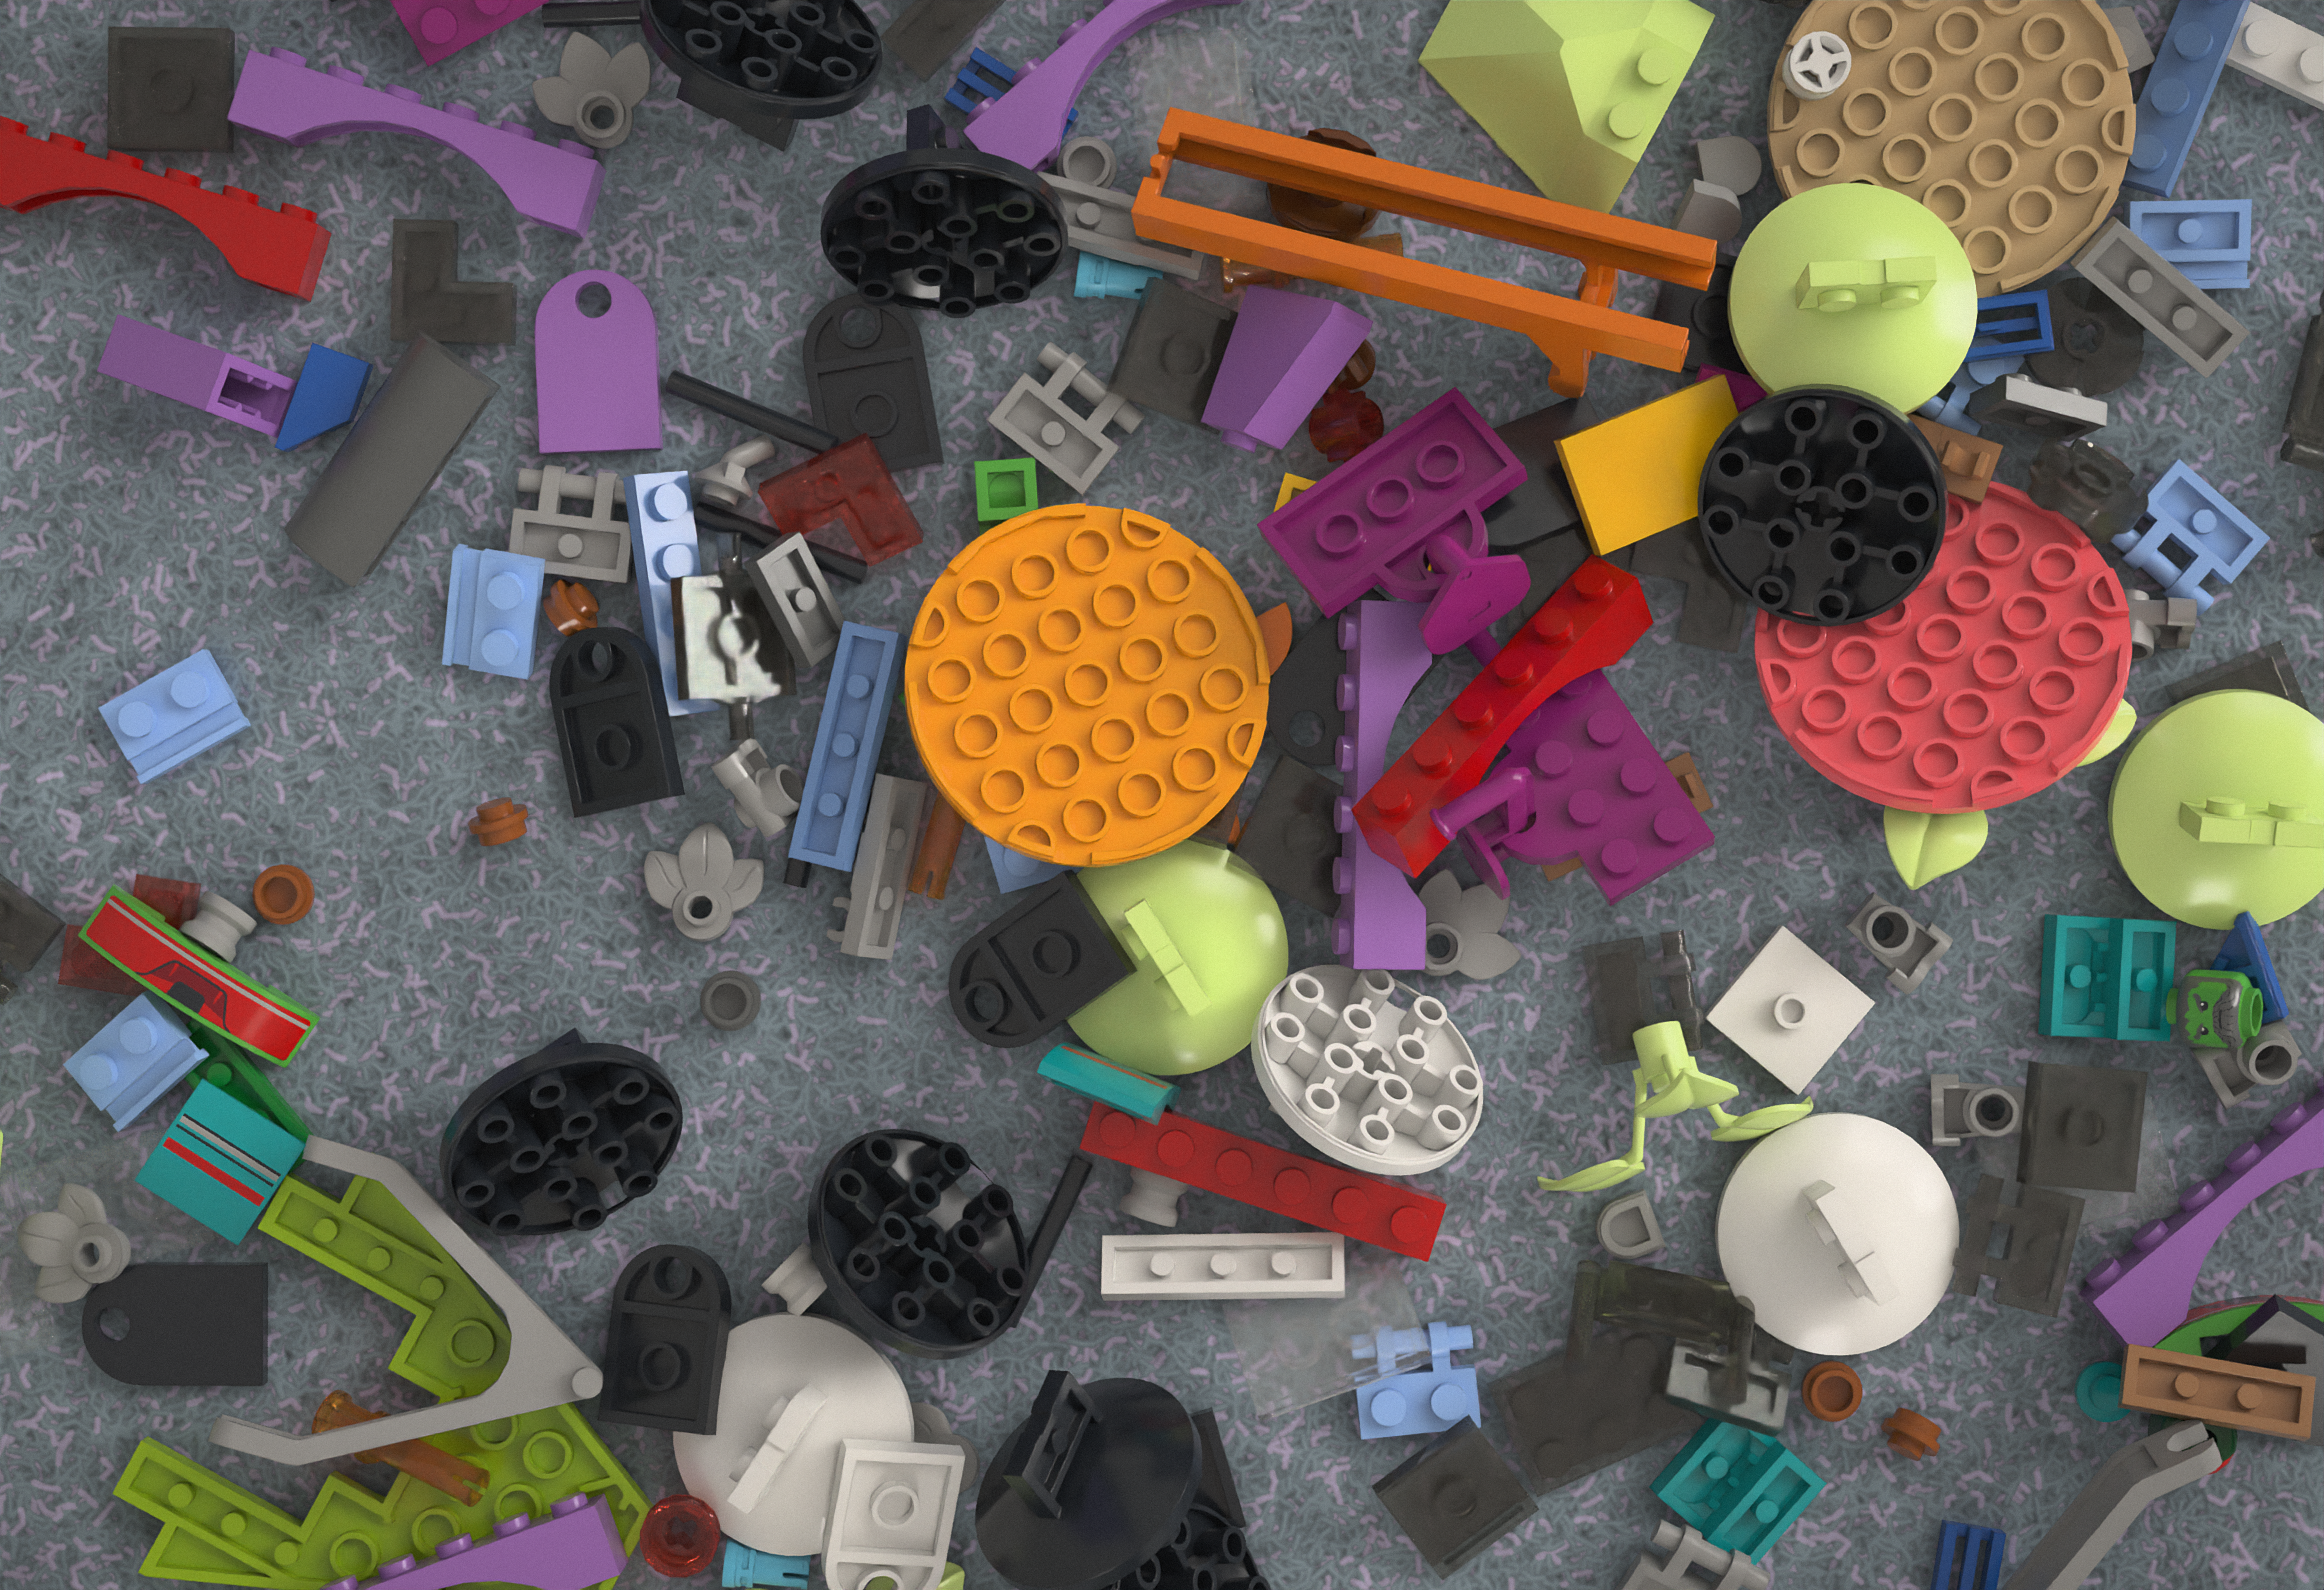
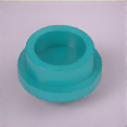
(2098, 1391)

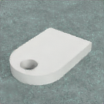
(891, 1513)

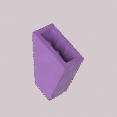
(1279, 365)
(197, 375)

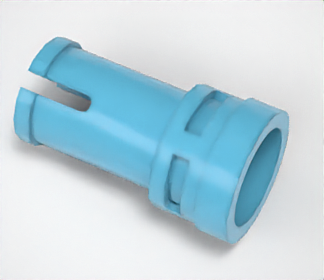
(1106, 276)
(750, 1566)

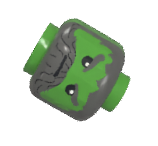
(2215, 1009)

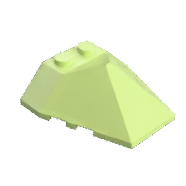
(1567, 83)

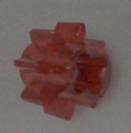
(1345, 424)

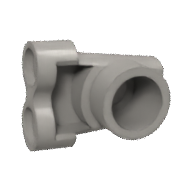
(2159, 622)
(762, 794)
(1908, 947)
(2238, 1070)
(1958, 1110)

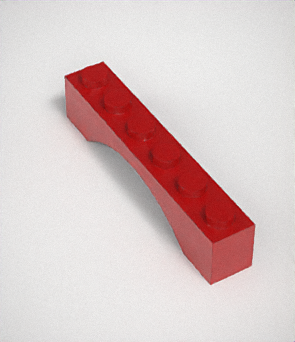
(262, 245)
(1576, 631)
(1270, 1178)

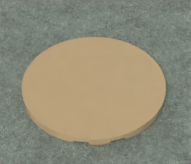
(1977, 109)

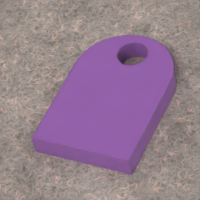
(597, 373)

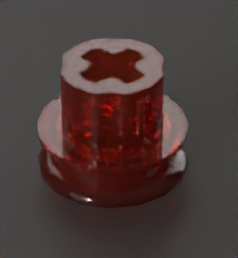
(678, 1553)

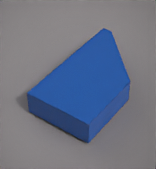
(2246, 953)

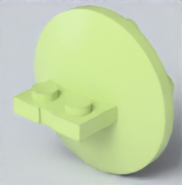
(1853, 295)
(2223, 808)
(1204, 957)

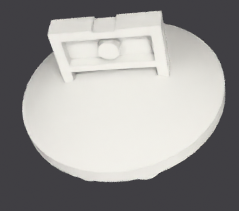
(1365, 1076)
(1837, 1233)
(781, 1417)

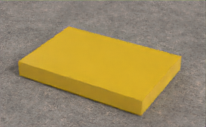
(1645, 464)

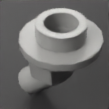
(726, 479)

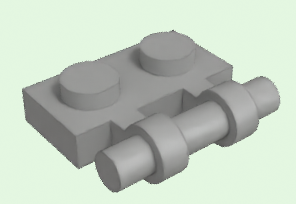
(1053, 431)
(574, 544)
(1686, 1545)

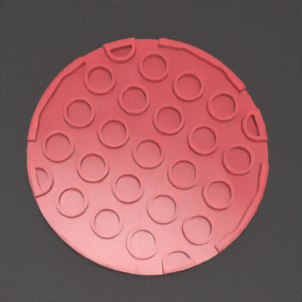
(1970, 683)

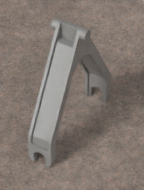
(542, 1364)
(2113, 1502)

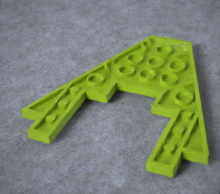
(453, 1351)

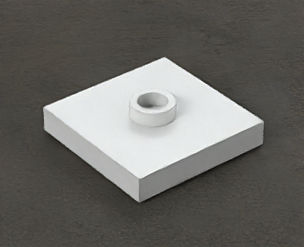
(1789, 1009)

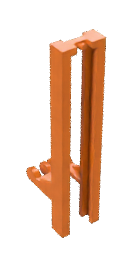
(1561, 327)

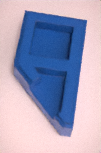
(324, 396)

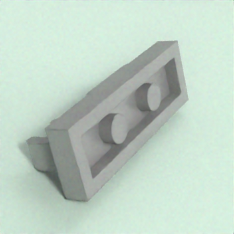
(1104, 226)
(2159, 297)
(881, 868)

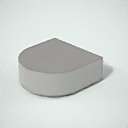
(1729, 163)
(1708, 212)
(1628, 1226)

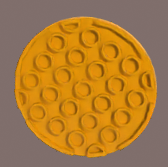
(1086, 685)

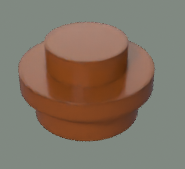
(571, 607)
(499, 821)
(283, 894)
(1831, 1390)
(1911, 1434)

